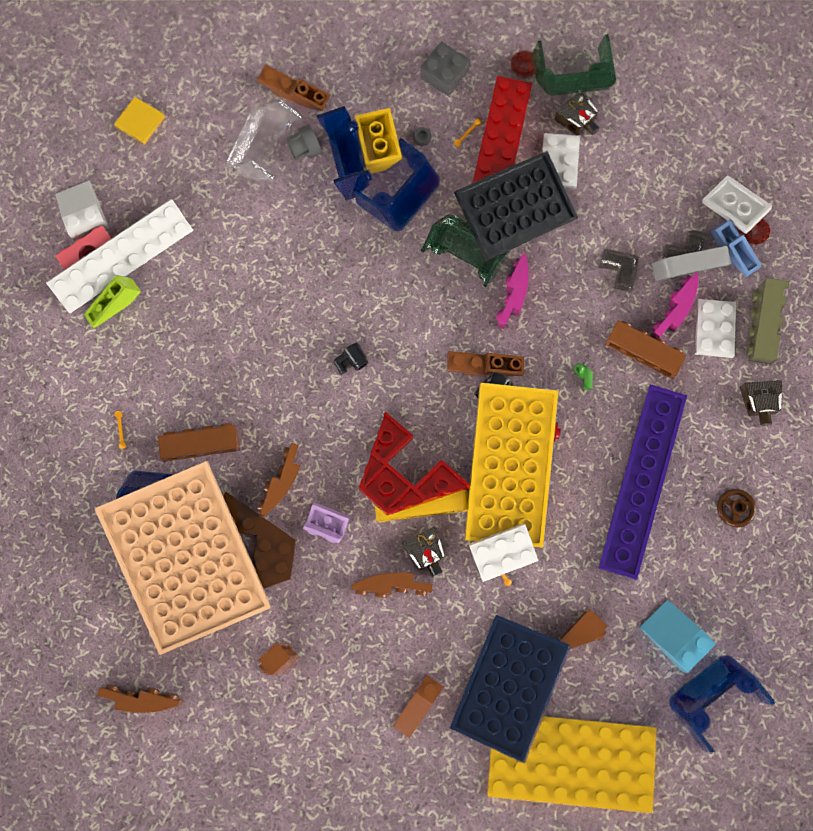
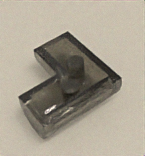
(693, 243)
(624, 264)

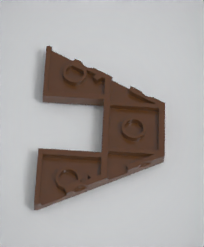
(273, 547)

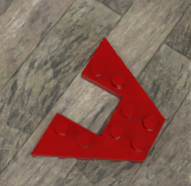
(390, 489)

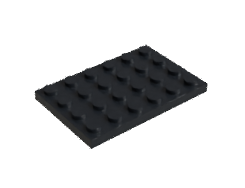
(515, 205)

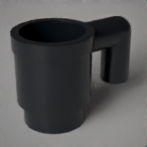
(355, 357)

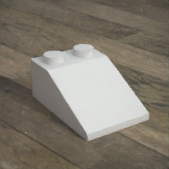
(80, 210)

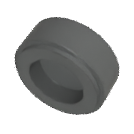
(422, 136)

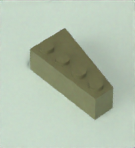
(766, 320)

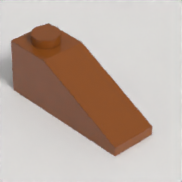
(585, 630)
(418, 706)

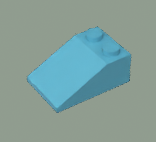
(677, 636)

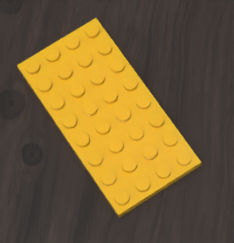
(511, 461)
(581, 766)

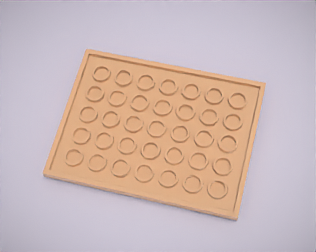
(183, 557)

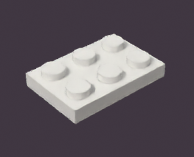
(564, 155)
(737, 204)
(715, 328)
(503, 552)

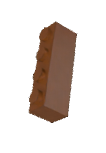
(646, 349)
(199, 442)
(278, 659)

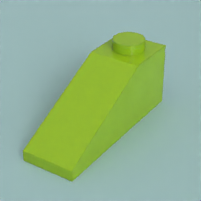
(113, 299)

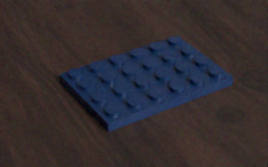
(510, 688)

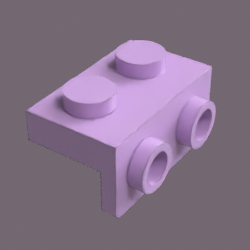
(326, 523)

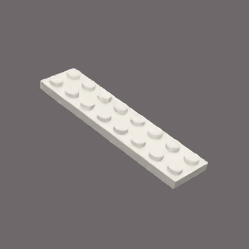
(119, 255)

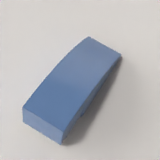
(738, 247)

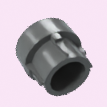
(304, 143)

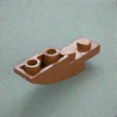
(293, 90)
(484, 365)
(278, 488)
(383, 584)
(146, 702)

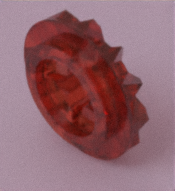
(516, 62)
(763, 230)

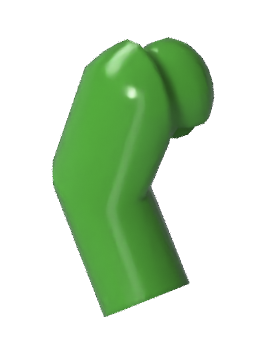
(585, 374)

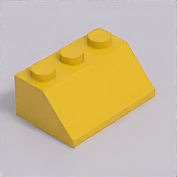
(378, 140)

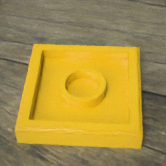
(139, 120)

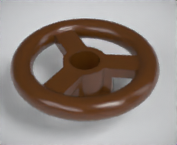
(743, 508)

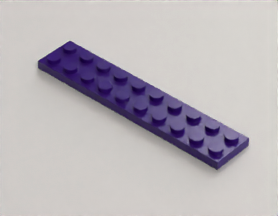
(642, 482)

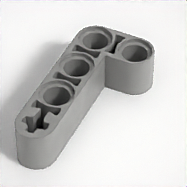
(691, 263)

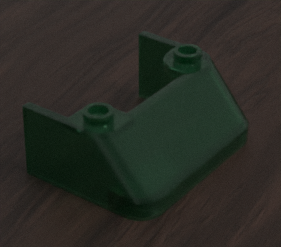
(598, 77)
(455, 236)

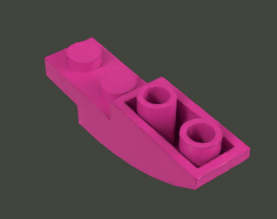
(517, 286)
(680, 306)

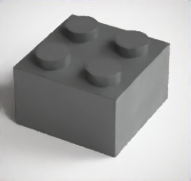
(444, 68)

